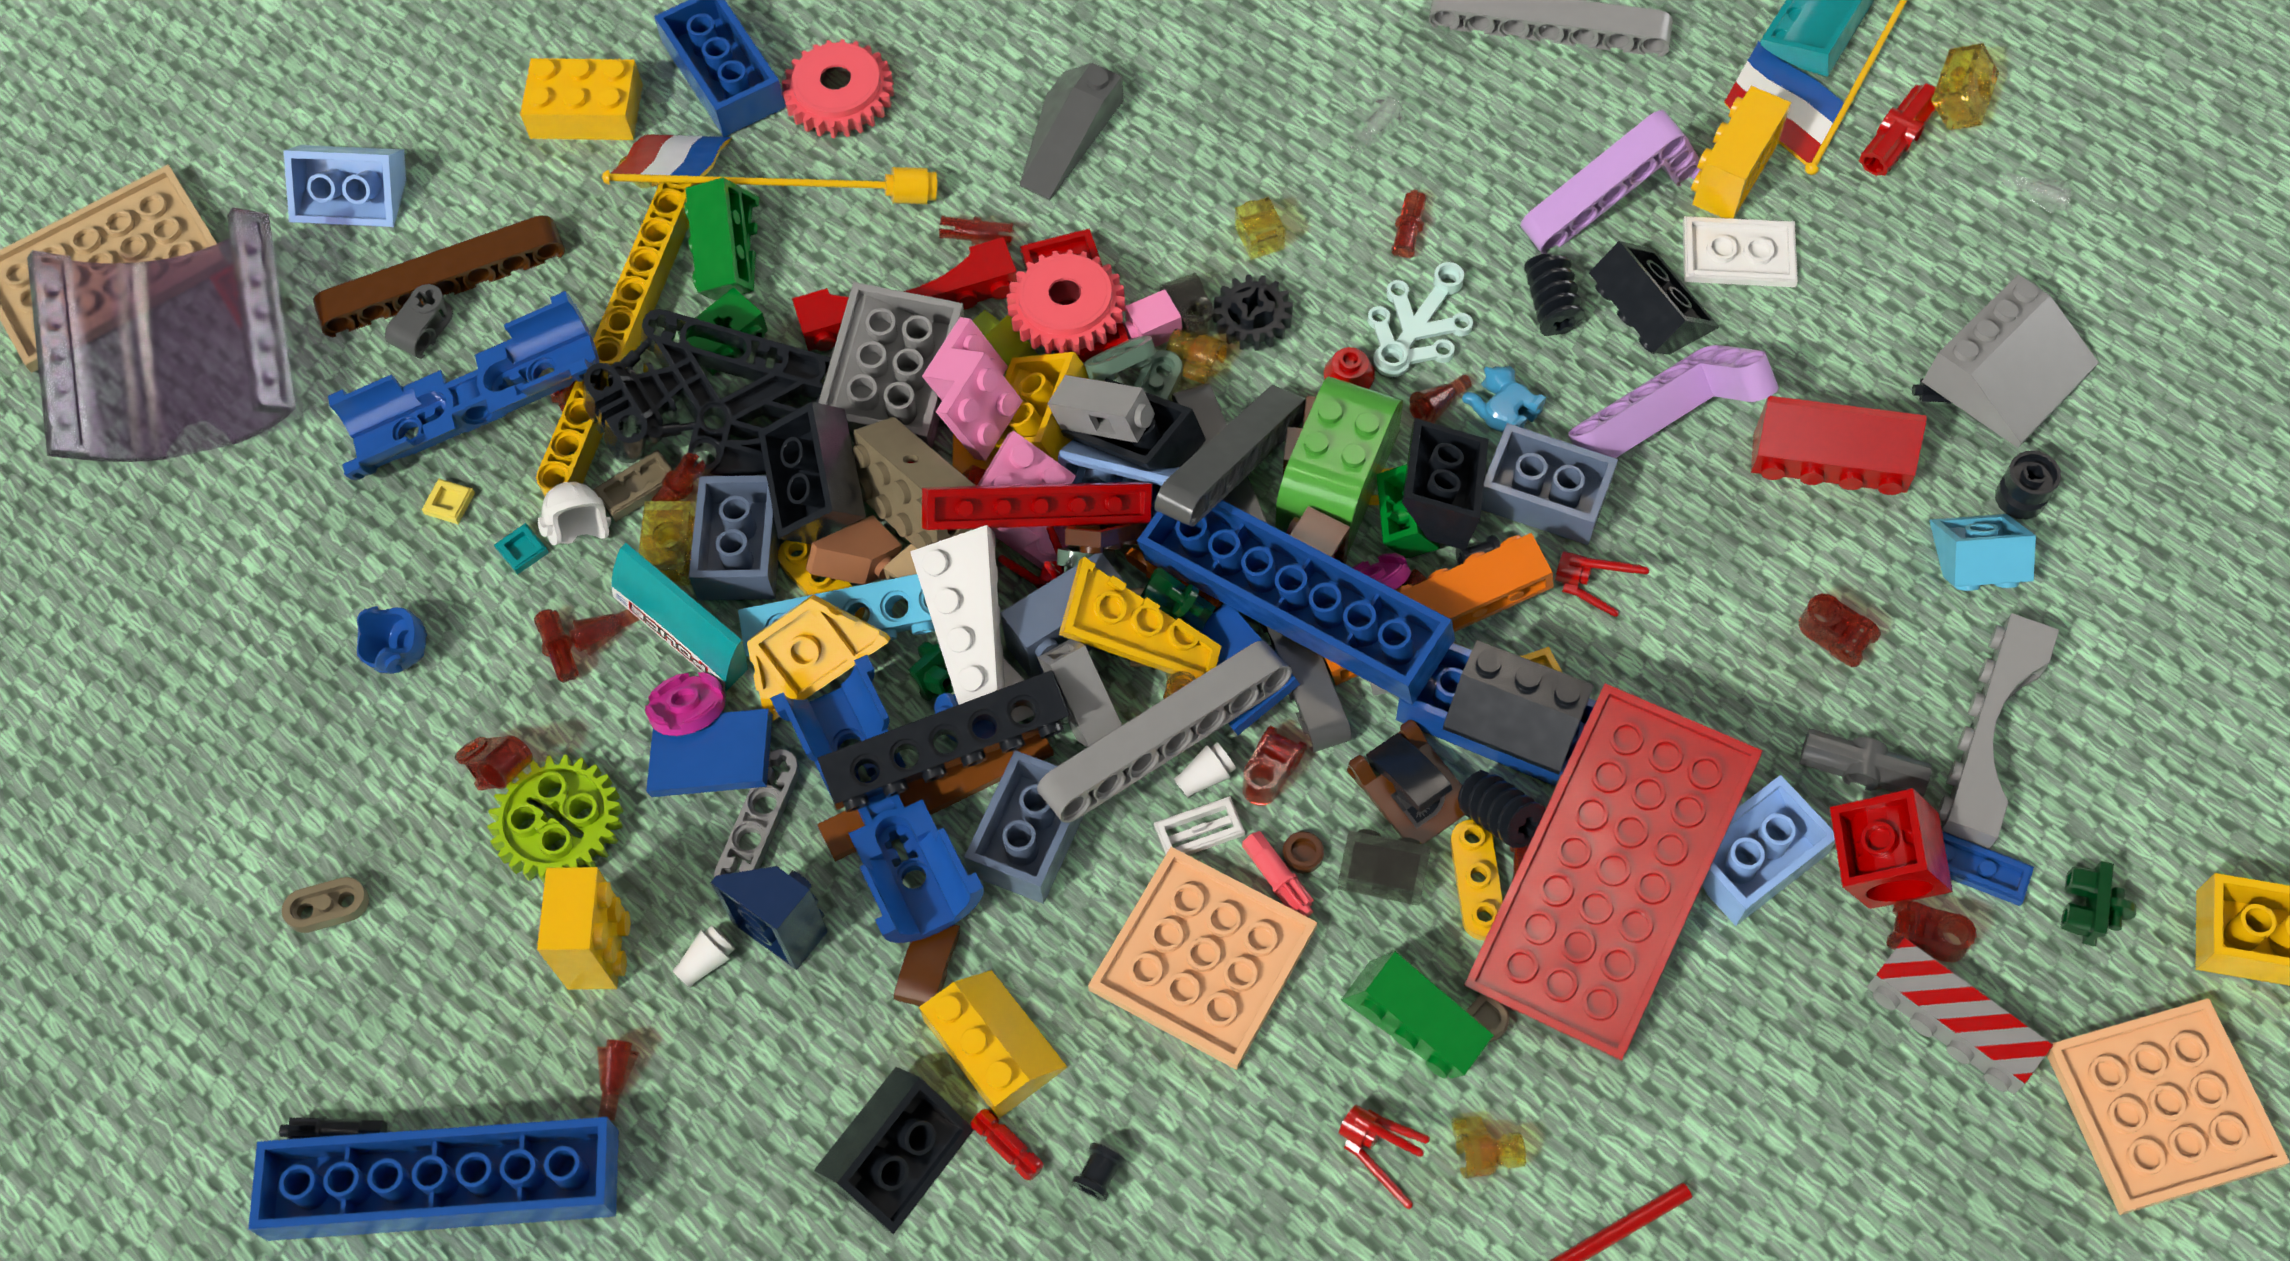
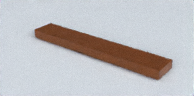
(936, 795)

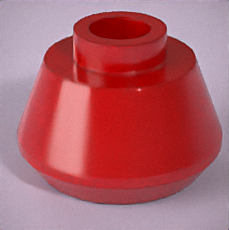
(1351, 366)

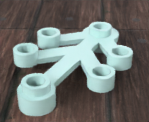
(1418, 325)

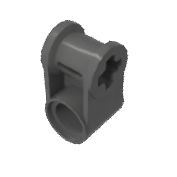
(419, 325)

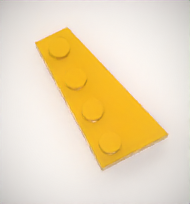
(1125, 624)

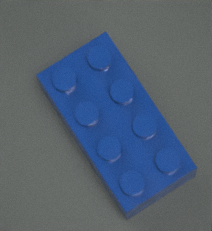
(720, 63)

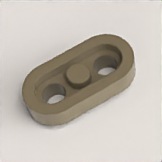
(326, 903)

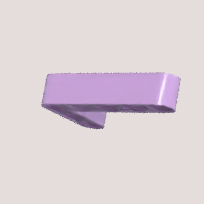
(1610, 177)
(1675, 392)

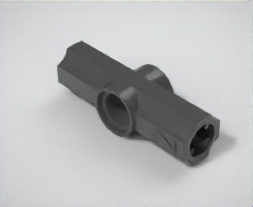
(1864, 762)

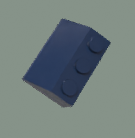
(773, 910)

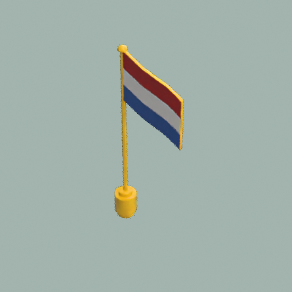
(1813, 109)
(692, 157)

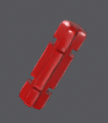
(1007, 1144)

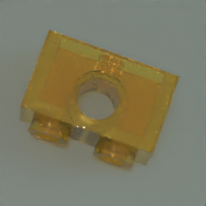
(1965, 86)
(661, 525)

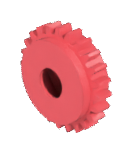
(838, 108)
(1070, 327)

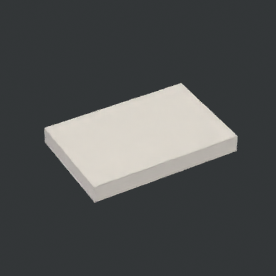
(1739, 251)

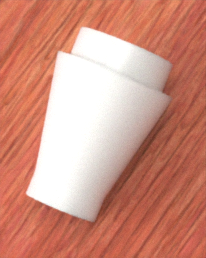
(1205, 770)
(704, 955)

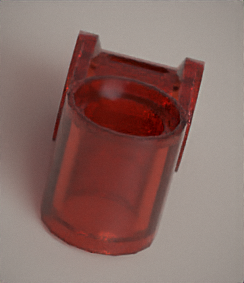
(1839, 630)
(494, 760)
(1272, 760)
(1928, 928)

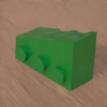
(721, 237)
(1418, 1015)

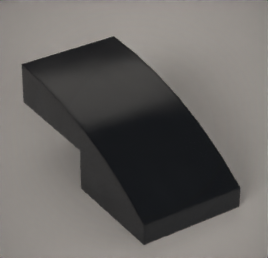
(1410, 772)

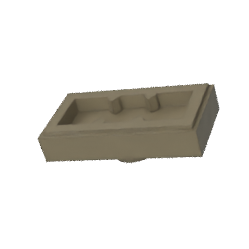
(633, 485)

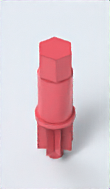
(1283, 881)

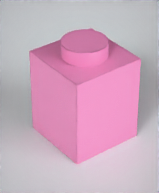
(1152, 317)

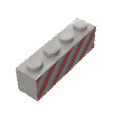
(1959, 1017)

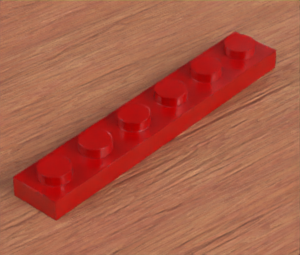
(1035, 505)

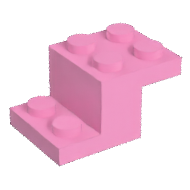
(972, 389)
(1025, 464)

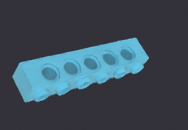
(876, 596)

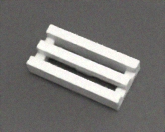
(1195, 814)

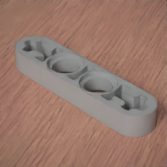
(762, 824)

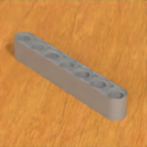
(1564, 21)
(1163, 731)

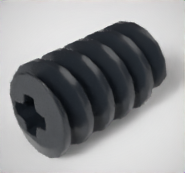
(1554, 293)
(1500, 808)

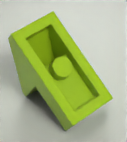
(1002, 337)

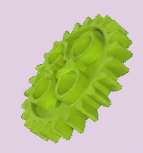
(580, 789)

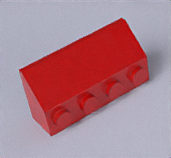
(1837, 445)

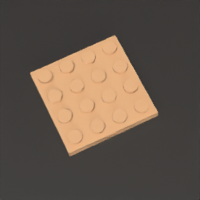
(1203, 957)
(2165, 1106)

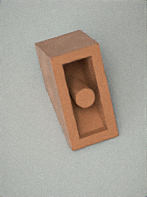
(854, 553)

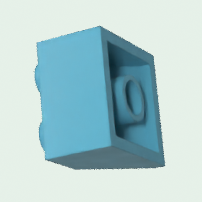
(1984, 551)

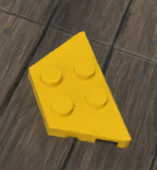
(809, 650)

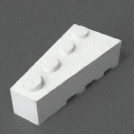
(962, 600)

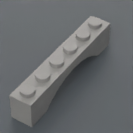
(1977, 799)

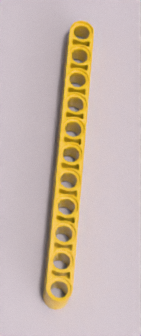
(631, 300)

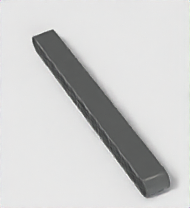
(1316, 698)

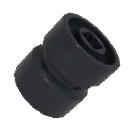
(2028, 484)

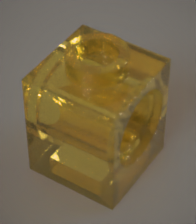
(1259, 228)

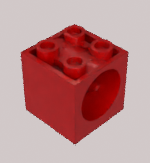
(1890, 849)

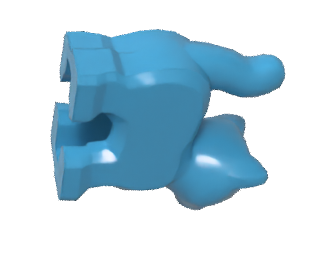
(1508, 403)

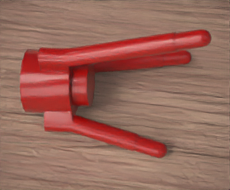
(1576, 570)
(1049, 571)
(1366, 1128)

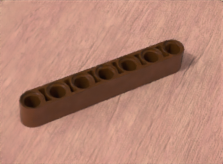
(449, 269)

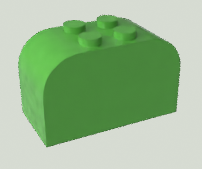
(1339, 455)

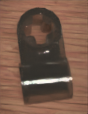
(1192, 304)

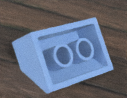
(344, 185)
(1100, 467)
(1766, 849)

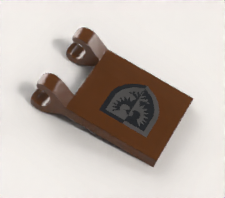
(1399, 813)

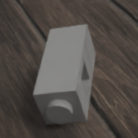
(1101, 408)
(1082, 690)

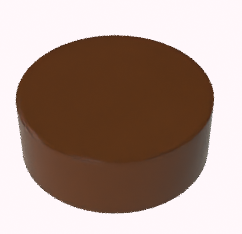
(1303, 852)

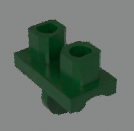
(1178, 599)
(931, 672)
(2100, 903)

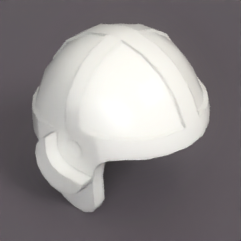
(572, 511)

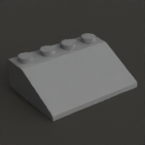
(883, 353)
(2012, 362)

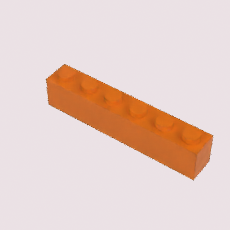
(1478, 587)

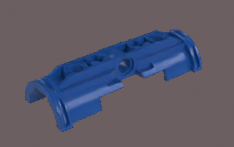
(384, 410)
(948, 891)

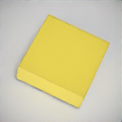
(448, 501)

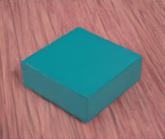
(521, 548)

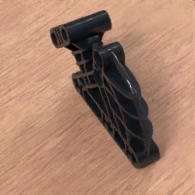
(635, 402)

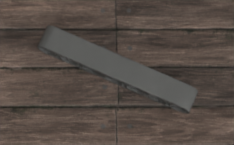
(1230, 456)

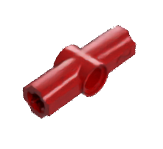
(1899, 130)

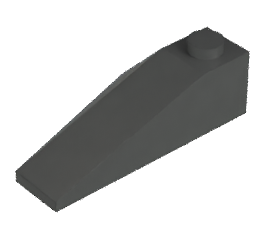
(1069, 124)

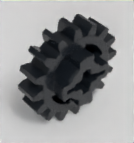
(1265, 320)

